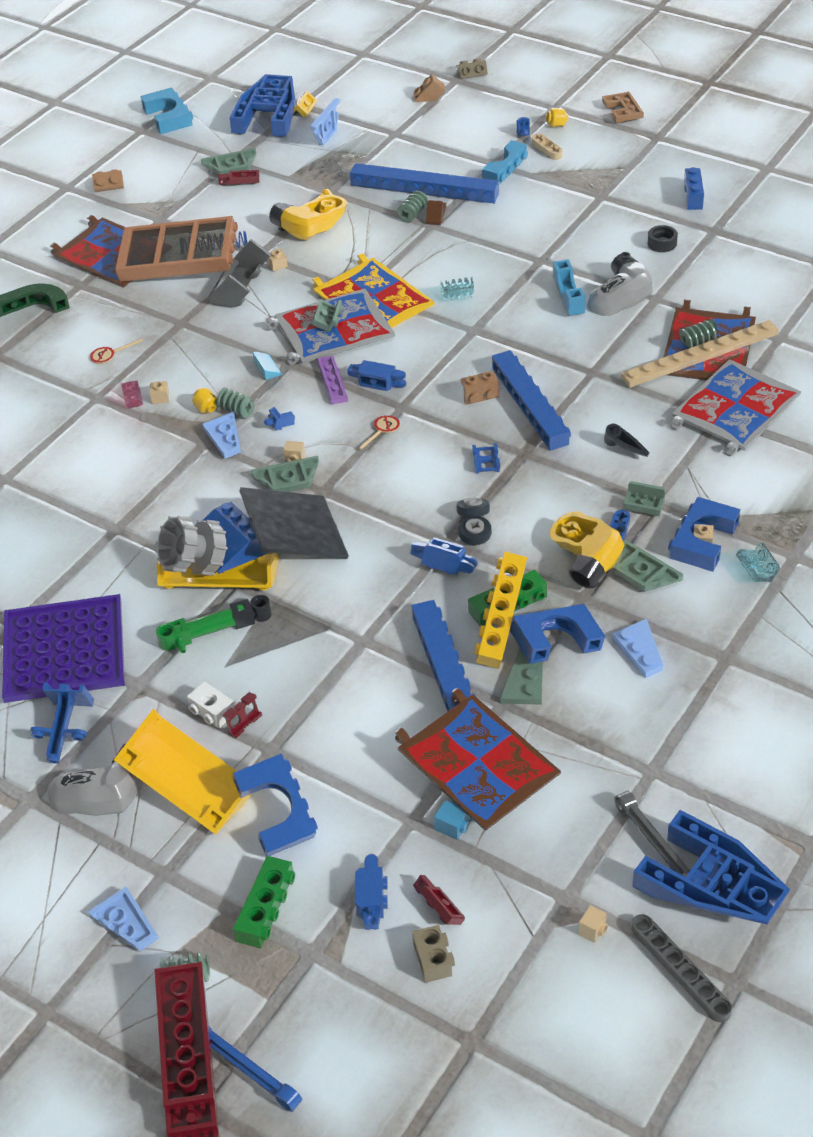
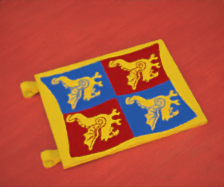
(389, 291)

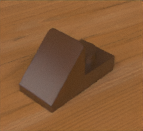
(435, 212)

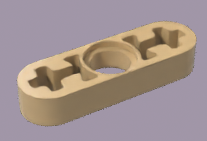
(547, 146)

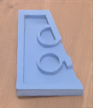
(640, 647)
(125, 918)

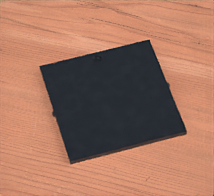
(293, 523)

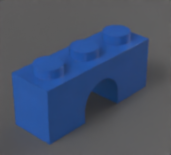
(694, 188)

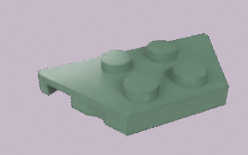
(230, 162)
(288, 475)
(644, 569)

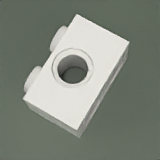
(209, 704)

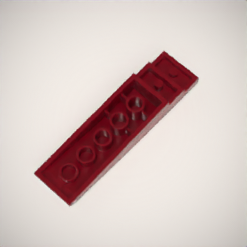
(185, 1052)

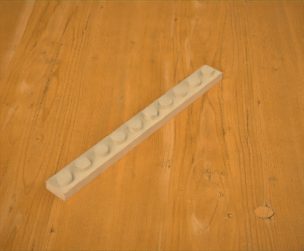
(699, 353)

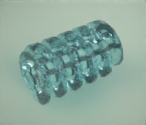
(457, 288)

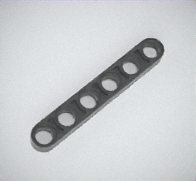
(684, 964)

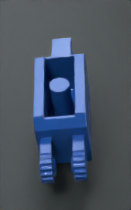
(377, 375)
(444, 556)
(370, 892)

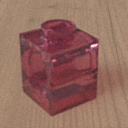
(131, 394)

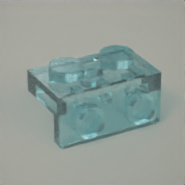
(759, 563)

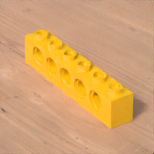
(493, 655)

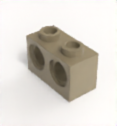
(431, 953)

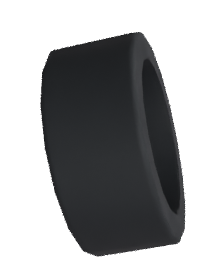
(664, 232)

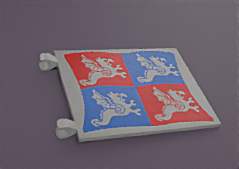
(357, 326)
(735, 405)

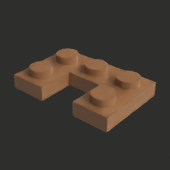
(630, 108)

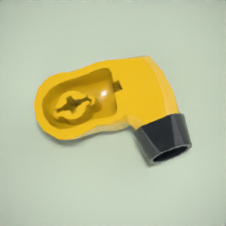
(310, 218)
(592, 542)

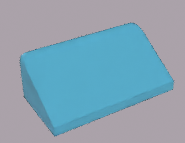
(266, 365)

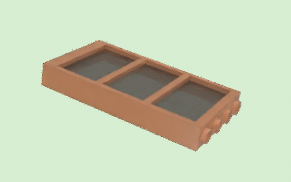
(177, 248)

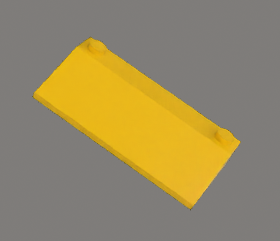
(253, 574)
(182, 772)

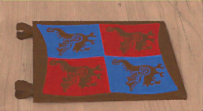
(95, 249)
(726, 325)
(477, 760)

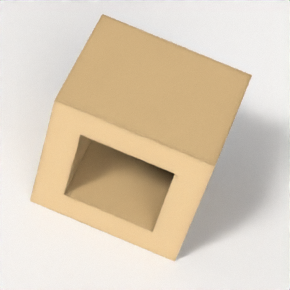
(277, 260)
(159, 392)
(294, 451)
(704, 532)
(593, 924)

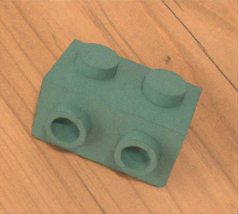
(326, 315)
(644, 498)

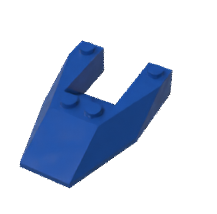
(268, 94)
(722, 881)

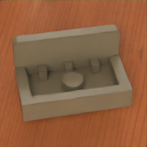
(472, 69)

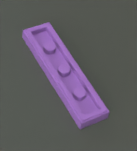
(332, 380)

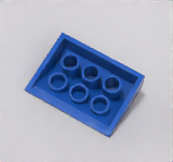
(239, 536)

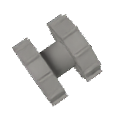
(191, 545)

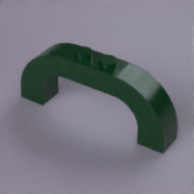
(32, 295)

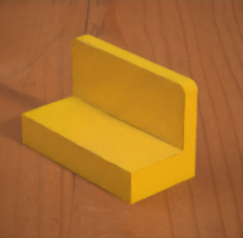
(305, 104)

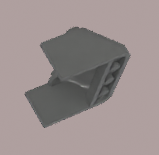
(233, 284)

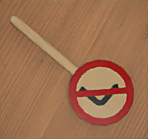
(106, 354)
(383, 424)

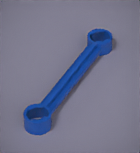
(283, 1093)

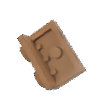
(108, 180)
(480, 387)

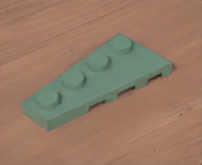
(523, 683)

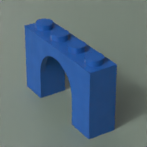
(694, 551)
(574, 620)
(276, 774)

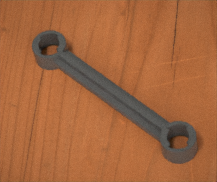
(628, 806)

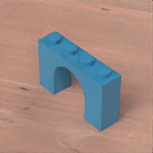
(167, 99)

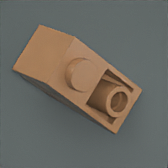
(430, 90)

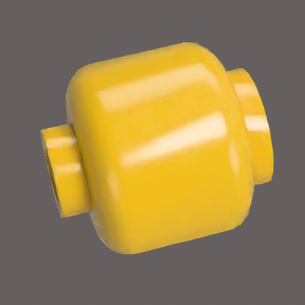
(556, 117)
(204, 400)

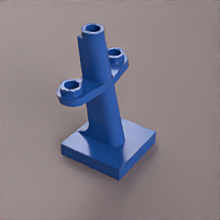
(65, 699)

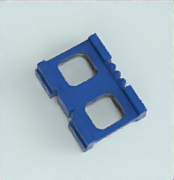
(478, 459)

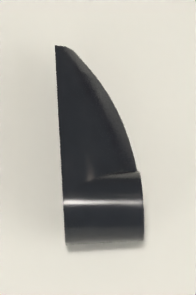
(616, 435)

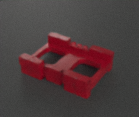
(244, 720)

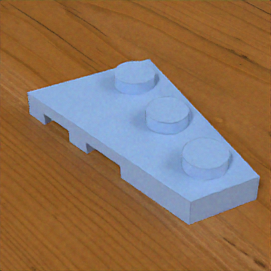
(224, 434)

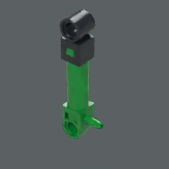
(240, 614)

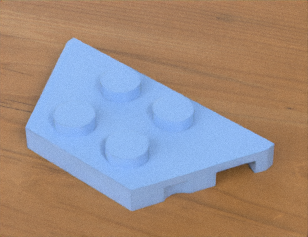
(326, 123)

